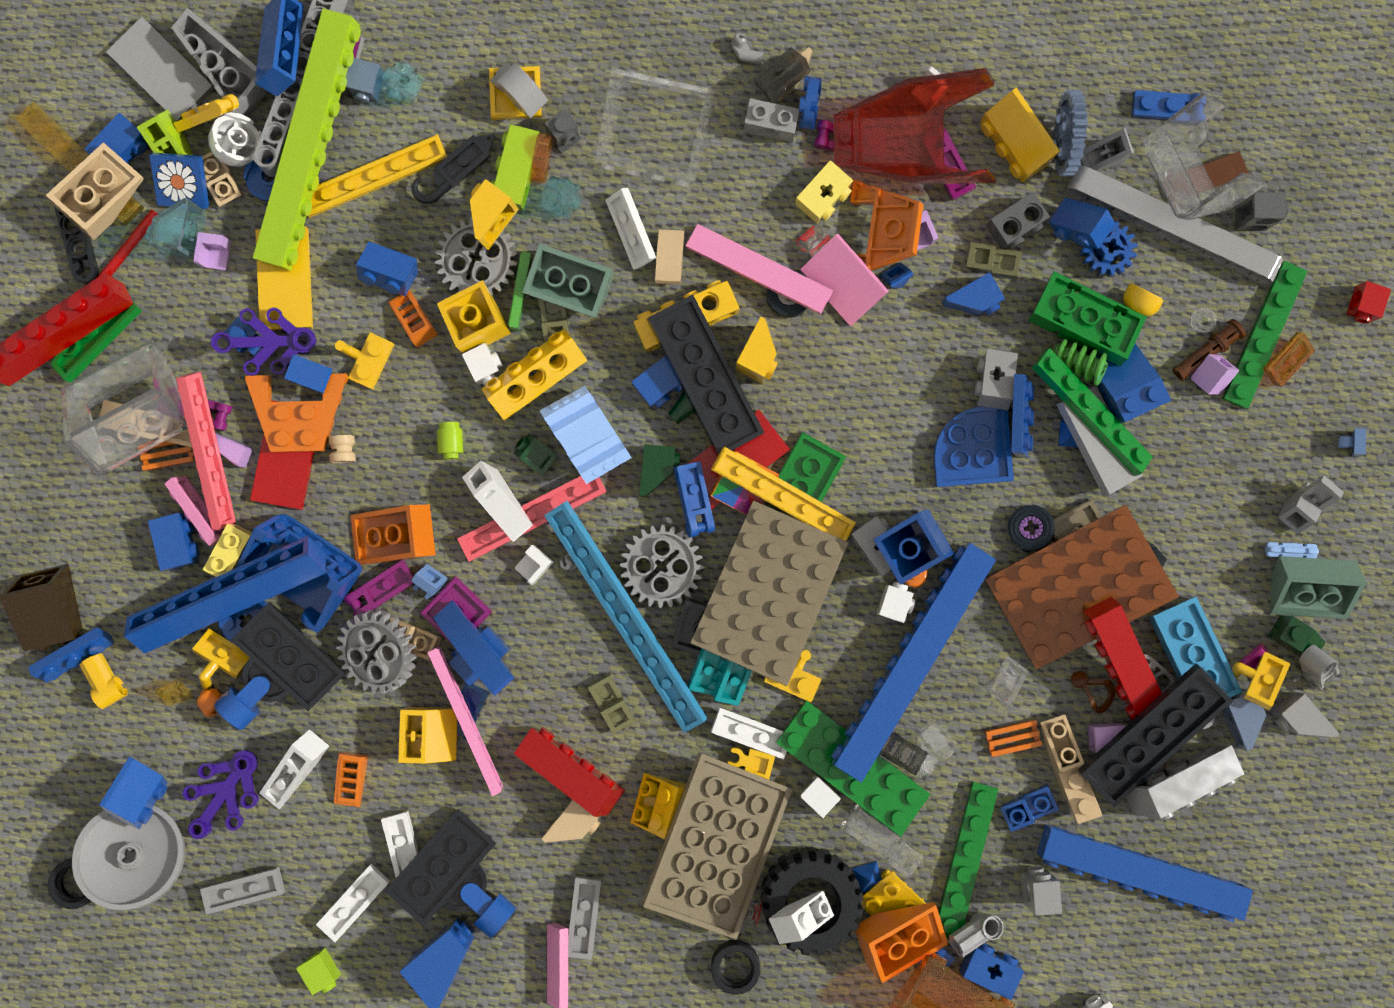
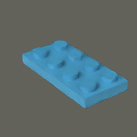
(1190, 640)

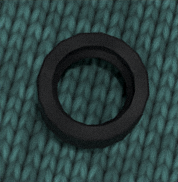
(58, 892)
(744, 986)

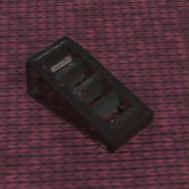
(917, 759)

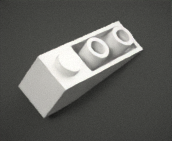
(497, 499)

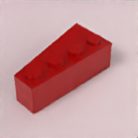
(568, 772)

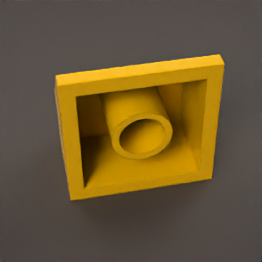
(490, 212)
(473, 317)
(758, 354)

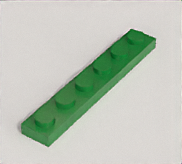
(1265, 334)
(1092, 412)
(967, 856)

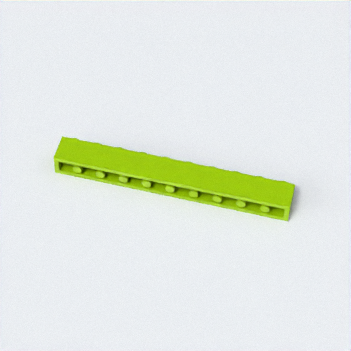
(307, 139)

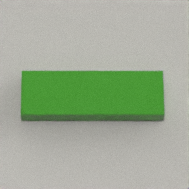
(518, 296)

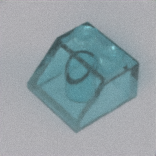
(176, 229)

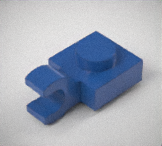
(239, 329)

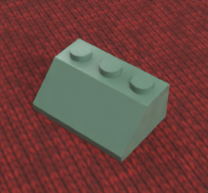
(568, 281)
(1315, 587)

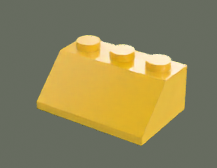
(1019, 136)

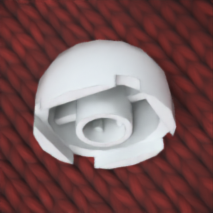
(233, 139)

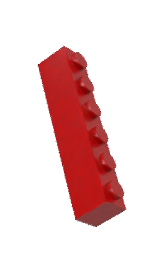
(61, 327)
(1123, 655)

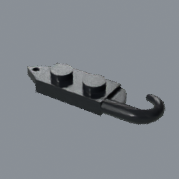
(456, 167)

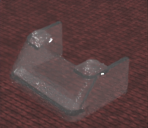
(1180, 170)

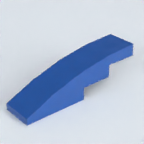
(473, 648)

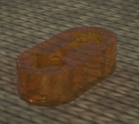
(541, 158)

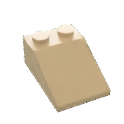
(96, 191)

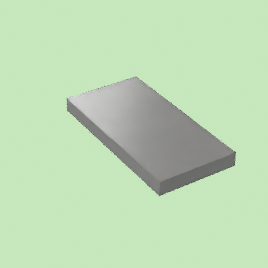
(160, 69)
(1104, 465)

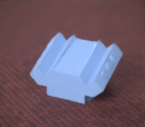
(585, 434)

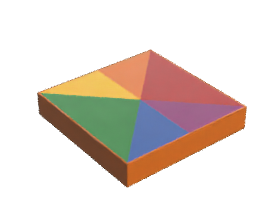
(733, 494)

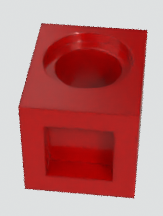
(1368, 302)

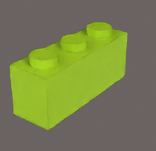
(516, 164)

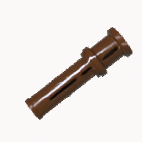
(1217, 343)

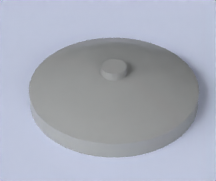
(128, 865)

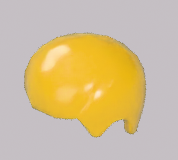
(1141, 300)

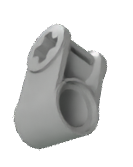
(1317, 667)

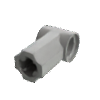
(974, 933)

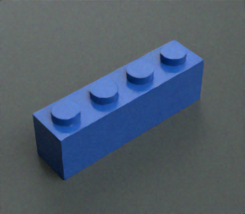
(279, 45)

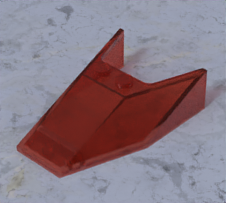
(903, 130)

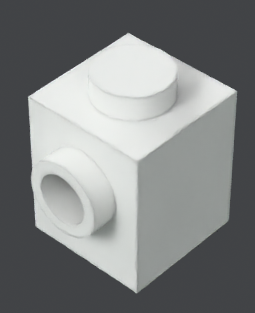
(482, 363)
(896, 602)

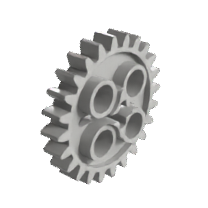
(455, 251)
(645, 548)
(388, 668)

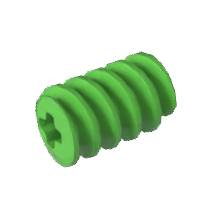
(1081, 362)

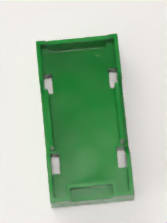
(1087, 318)

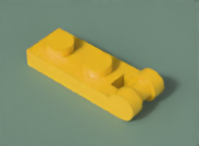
(207, 112)

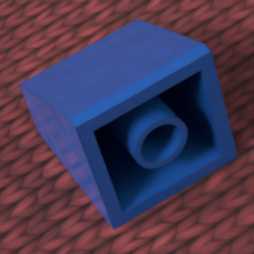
(914, 546)
(438, 962)

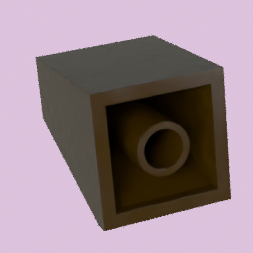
(43, 608)

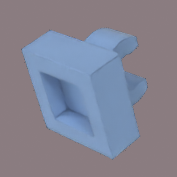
(1356, 442)
(429, 580)

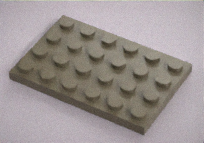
(769, 593)
(716, 846)

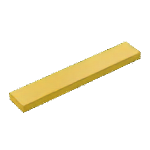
(377, 174)
(781, 494)

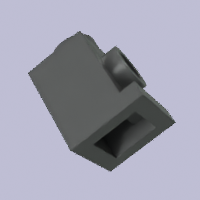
(563, 130)

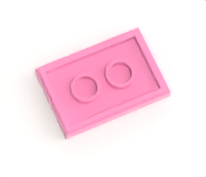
(848, 277)

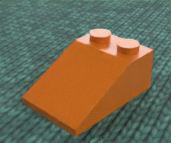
(393, 534)
(900, 938)

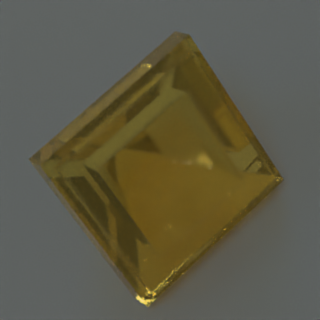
(173, 692)

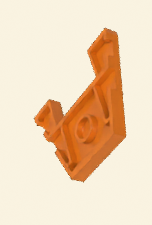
(893, 225)
(296, 424)

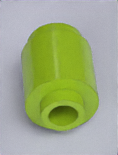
(449, 440)

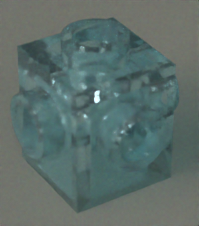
(409, 85)
(560, 197)

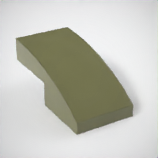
(997, 261)
(553, 318)
(611, 703)

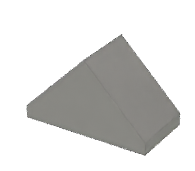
(1108, 151)

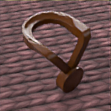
(1080, 680)

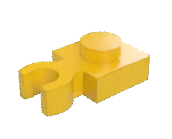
(755, 762)

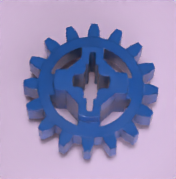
(1122, 249)

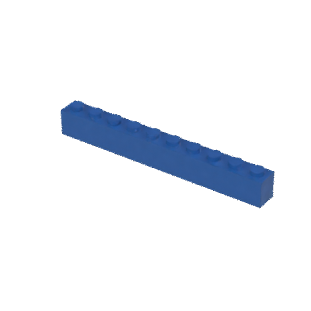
(912, 662)

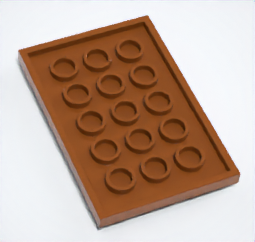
(1055, 584)

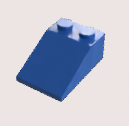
(1132, 387)

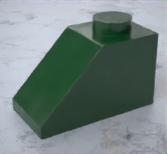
(657, 467)
(1295, 635)

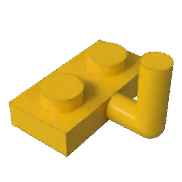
(369, 360)
(219, 654)
(1264, 680)
(801, 683)

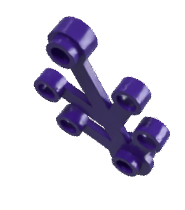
(268, 341)
(225, 791)

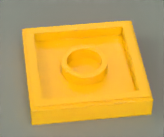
(501, 105)

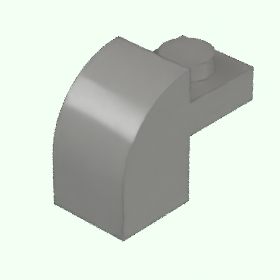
(519, 88)
(1308, 502)

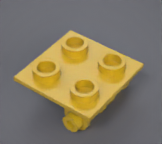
(889, 895)

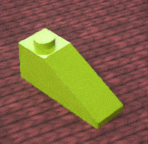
(163, 136)

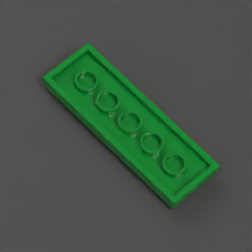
(883, 792)

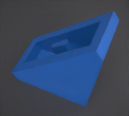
(308, 374)

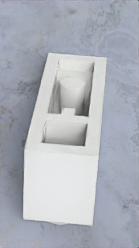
(294, 768)

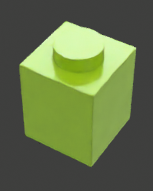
(319, 972)

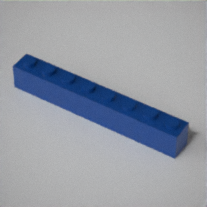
(225, 595)
(1144, 872)

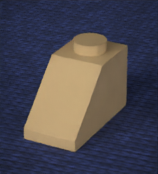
(572, 824)

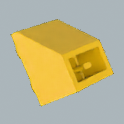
(427, 735)
(656, 804)

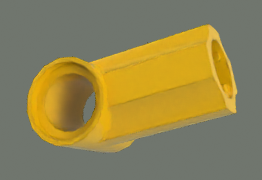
(105, 685)

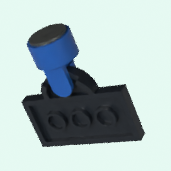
(279, 664)
(450, 876)

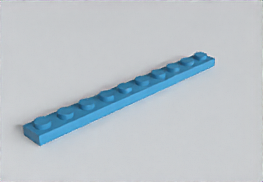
(625, 616)

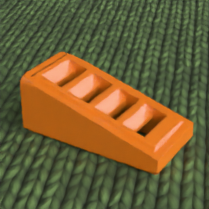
(420, 332)
(348, 757)

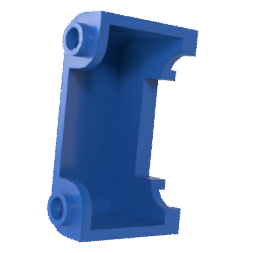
(317, 596)

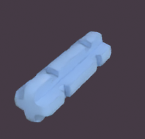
(1273, 549)

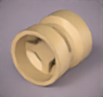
(342, 449)

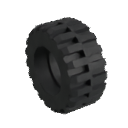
(820, 865)

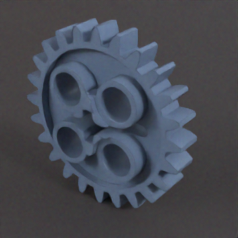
(1070, 132)

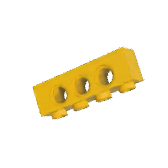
(718, 292)
(530, 387)

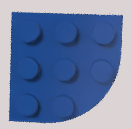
(974, 449)

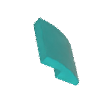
(719, 678)

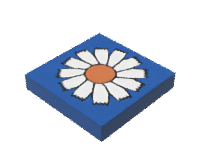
(179, 178)

